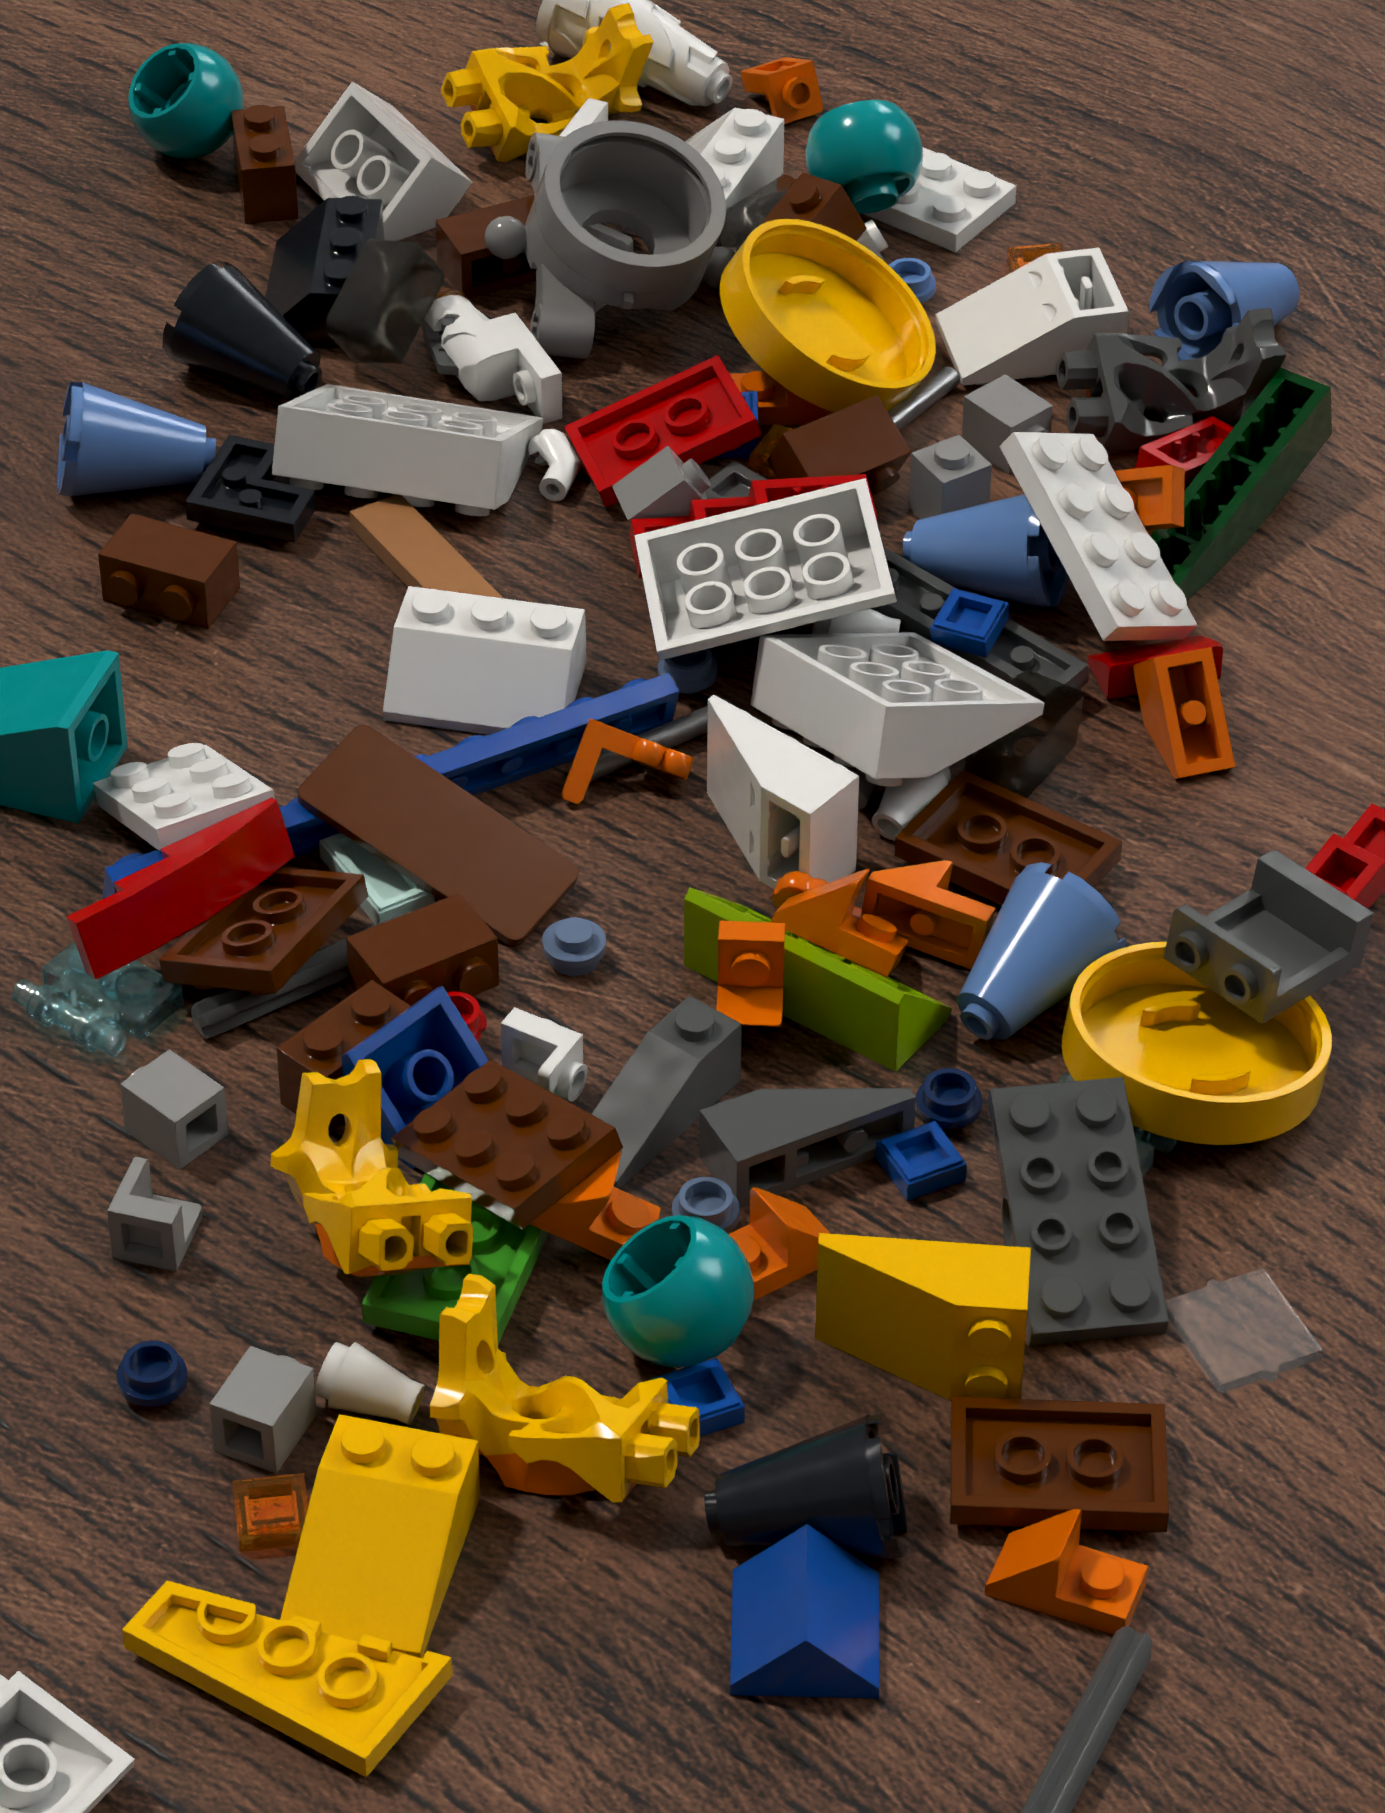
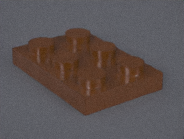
(997, 834)
(265, 932)
(507, 1143)
(1045, 1457)

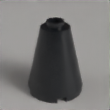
(240, 336)
(827, 1481)

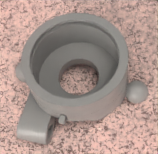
(625, 178)

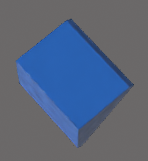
(419, 1059)
(805, 1621)

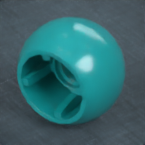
(185, 100)
(868, 151)
(678, 1291)

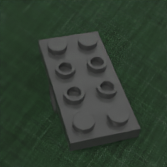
(1080, 1208)

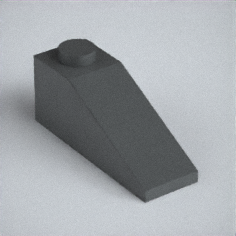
(669, 1078)
(798, 1134)

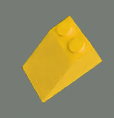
(927, 1310)
(384, 1531)

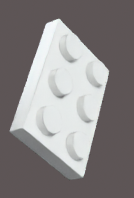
(949, 202)
(178, 793)

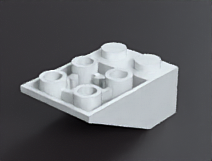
(1033, 317)
(780, 798)

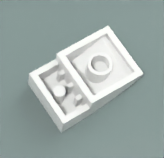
(51, 1755)

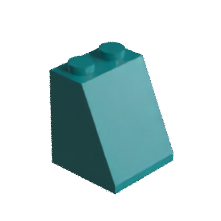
(60, 732)

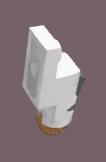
(491, 355)

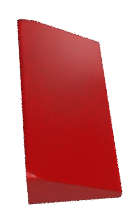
(1115, 671)

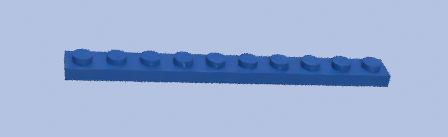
(490, 760)

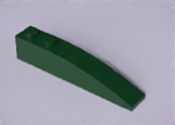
(1246, 478)

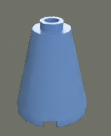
(1206, 297)
(126, 445)
(990, 551)
(1035, 951)

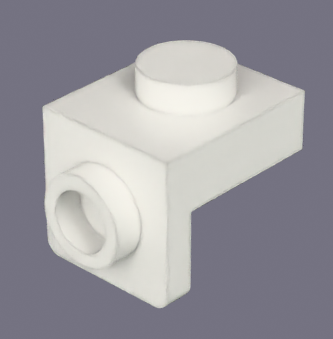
(544, 1053)

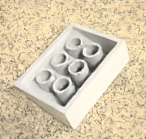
(402, 447)
(764, 569)
(885, 701)

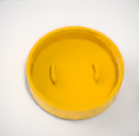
(826, 316)
(1190, 1056)

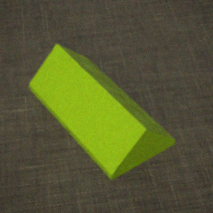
(824, 989)

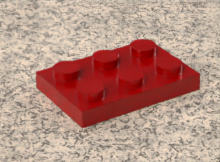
(691, 412)

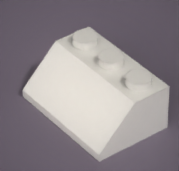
(742, 150)
(378, 154)
(481, 660)

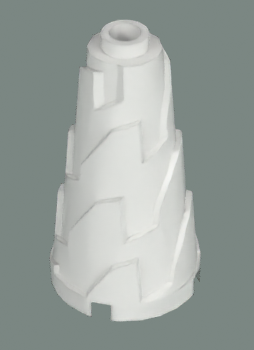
(677, 61)

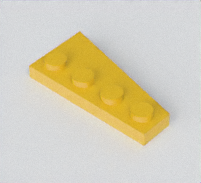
(307, 1683)

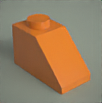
(1185, 712)

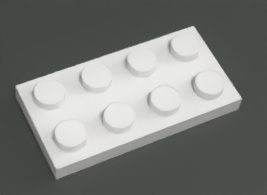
(1098, 536)

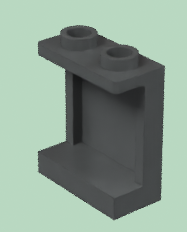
(1272, 940)

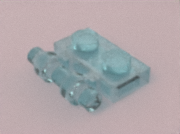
(124, 1000)

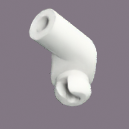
(562, 460)

